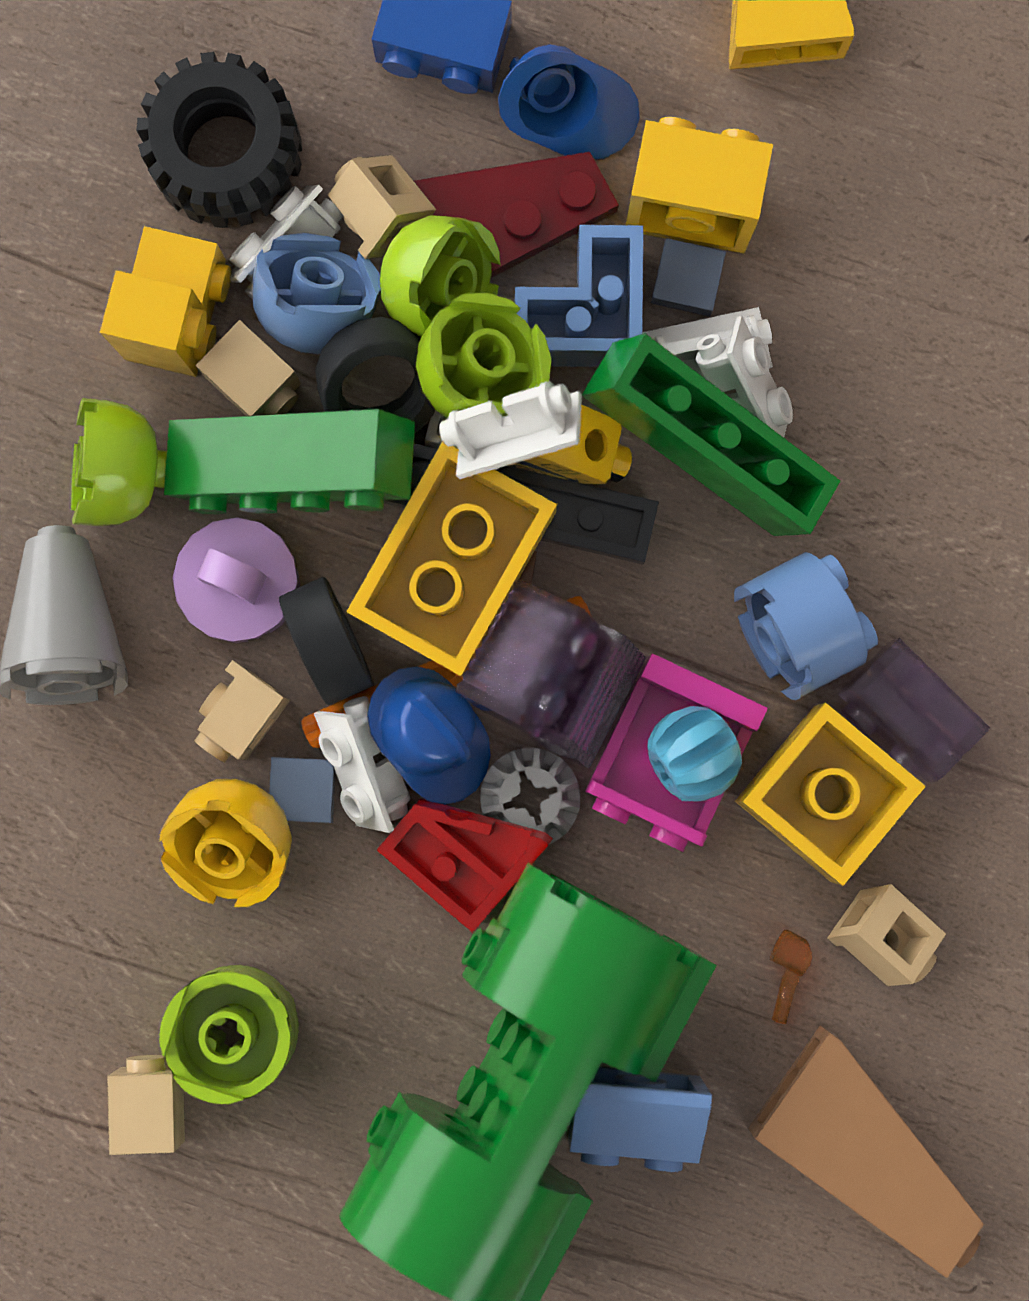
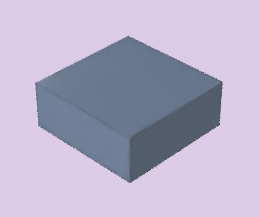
(688, 277)
(303, 788)

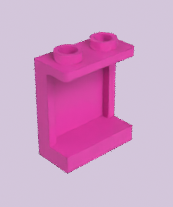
(624, 774)

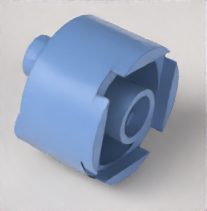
(804, 623)

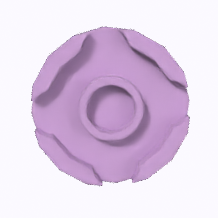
(233, 579)

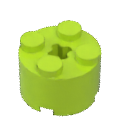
(197, 1048)

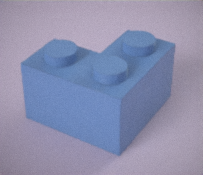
(602, 308)

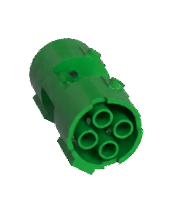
(470, 1190)

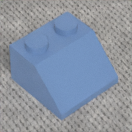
(641, 1119)

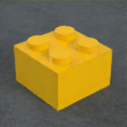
(699, 184)
(830, 793)

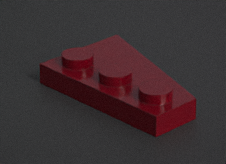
(526, 202)

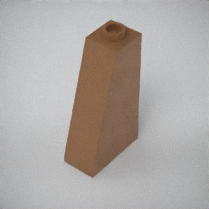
(856, 1147)

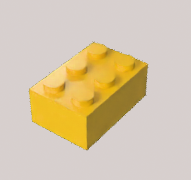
(452, 560)

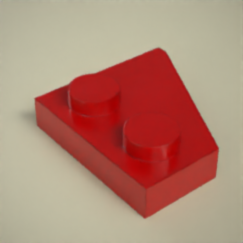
(462, 857)

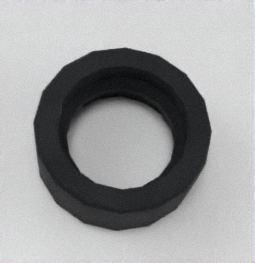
(359, 343)
(325, 641)

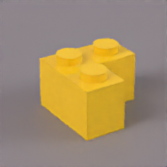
(167, 302)

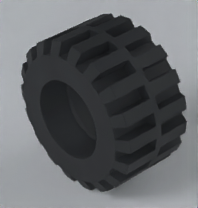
(212, 92)

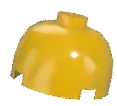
(227, 842)

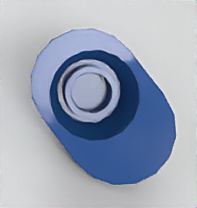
(568, 103)
(429, 734)

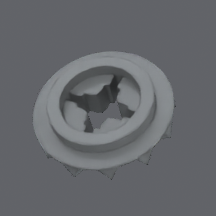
(544, 771)

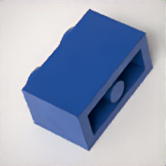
(444, 40)

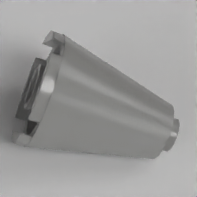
(60, 625)

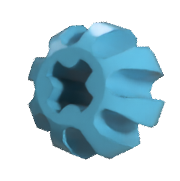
(694, 753)

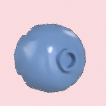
(311, 290)

